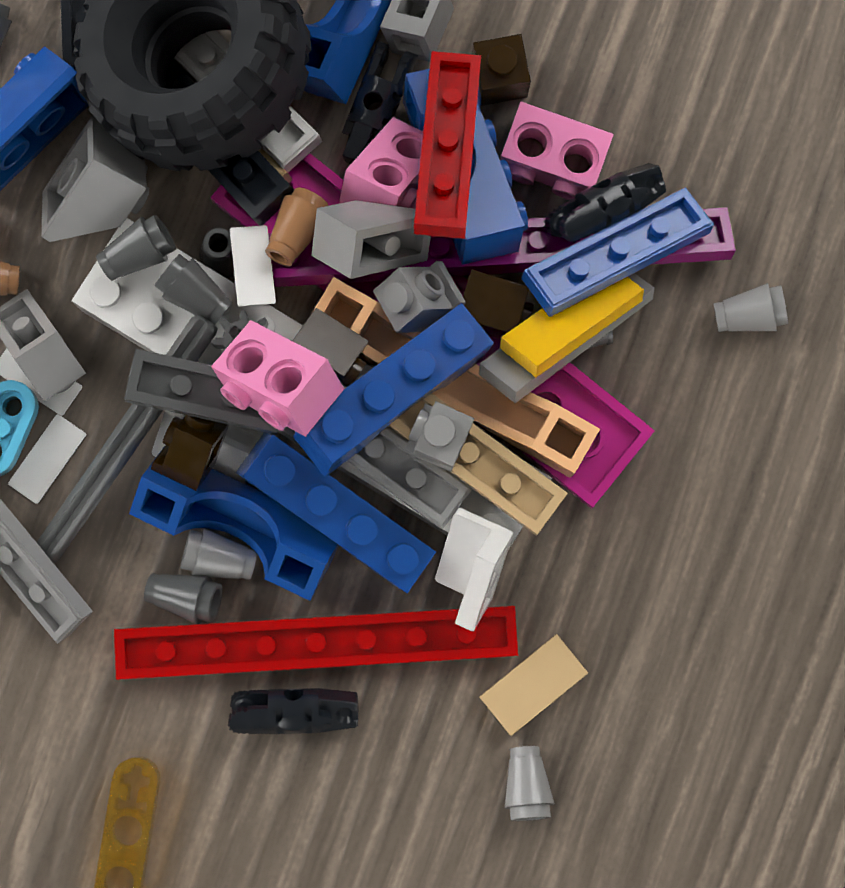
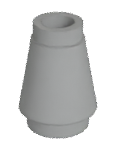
(752, 310)
(217, 556)
(527, 785)

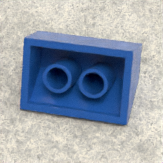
(35, 109)

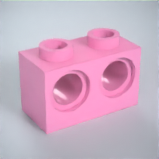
(559, 138)
(386, 168)
(277, 379)

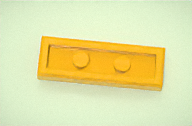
(546, 340)

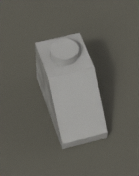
(367, 238)
(37, 346)

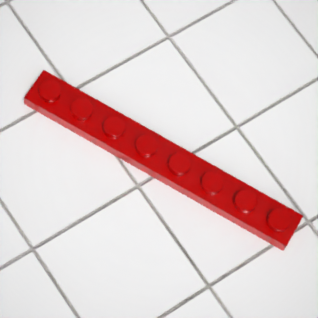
(311, 643)

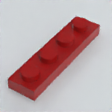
(447, 145)

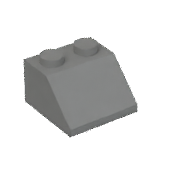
(93, 186)

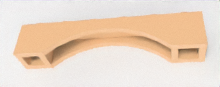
(530, 424)

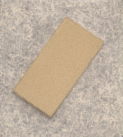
(533, 684)

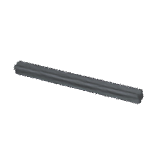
(117, 451)

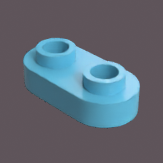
(15, 429)

